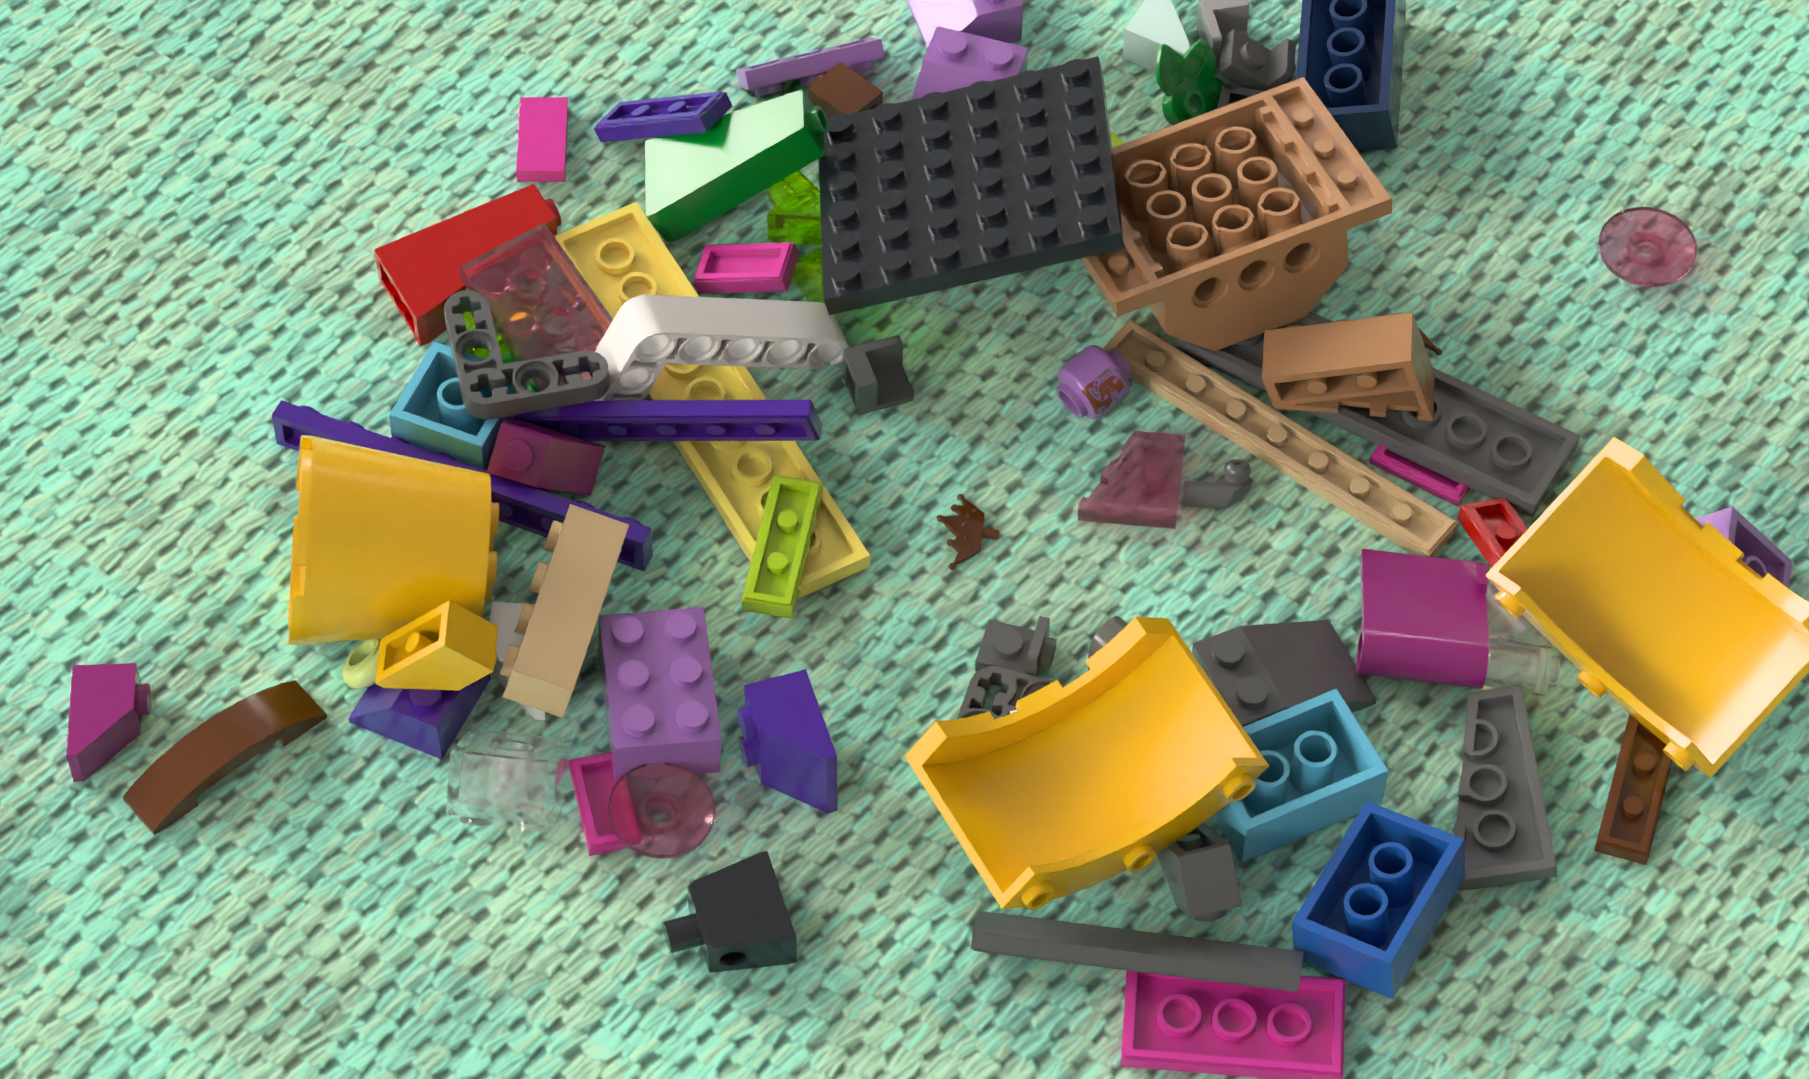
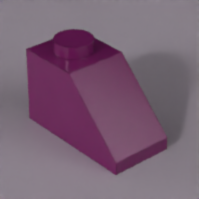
(545, 457)
(103, 714)

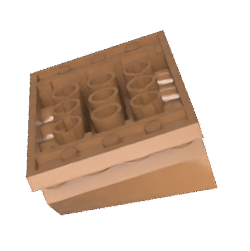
(1237, 217)

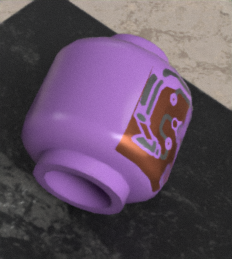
(1093, 382)

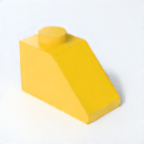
(438, 651)

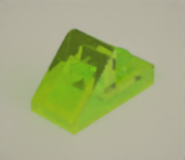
(795, 211)

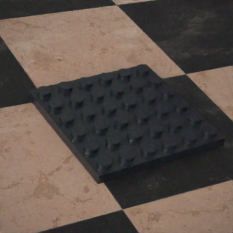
(967, 186)

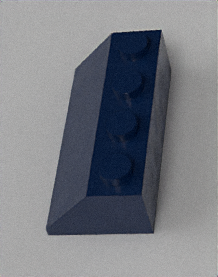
(1355, 65)

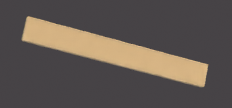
(1283, 443)

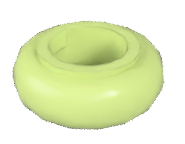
(361, 665)

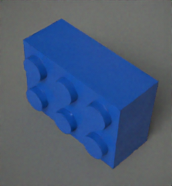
(1379, 899)

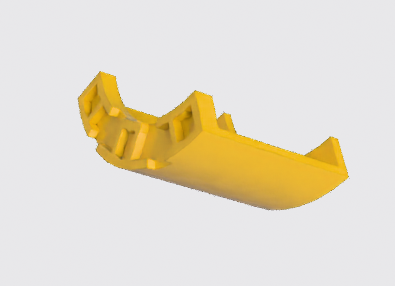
(1657, 609)
(1090, 769)

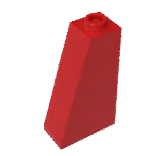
(425, 265)

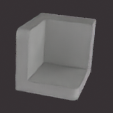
(1219, 18)

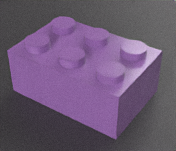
(659, 690)

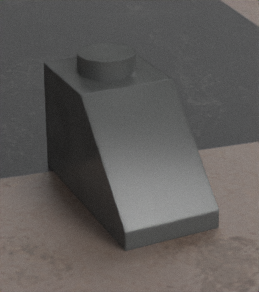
(1201, 874)

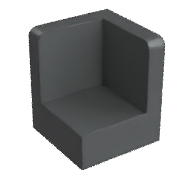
(876, 375)

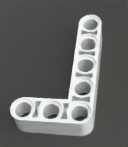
(713, 332)

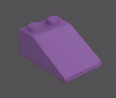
(961, 59)

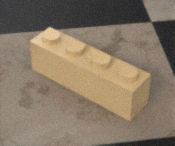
(565, 611)

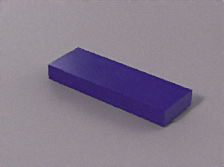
(663, 116)

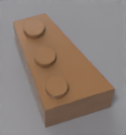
(1350, 363)

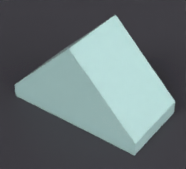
(1150, 27)

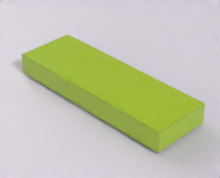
(782, 546)

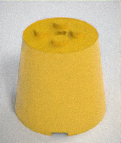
(384, 541)

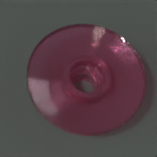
(1650, 233)
(666, 791)

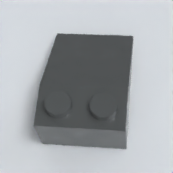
(1280, 666)

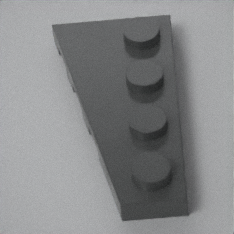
(1501, 795)

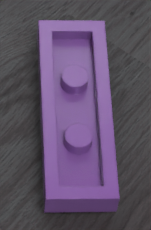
(767, 76)

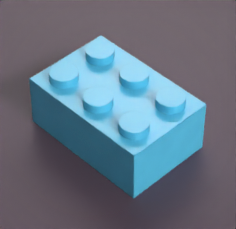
(1315, 776)

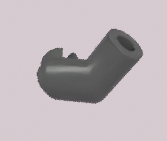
(1223, 491)

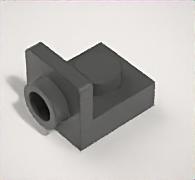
(1254, 65)
(1017, 647)

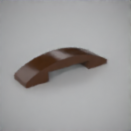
(217, 749)

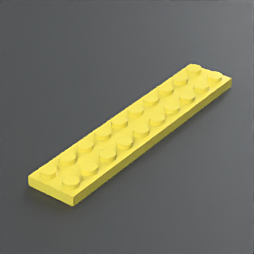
(626, 259)

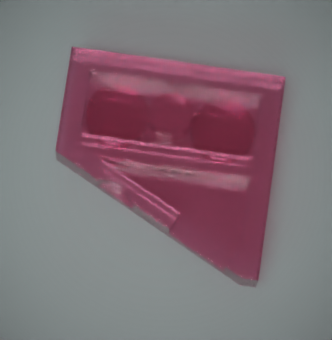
(1139, 484)

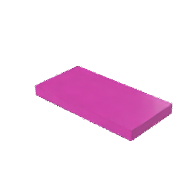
(1234, 1027)

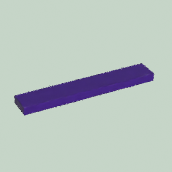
(683, 420)

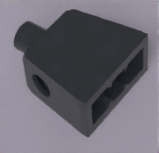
(736, 918)

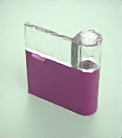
(1444, 627)

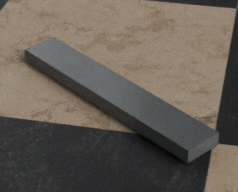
(1137, 951)

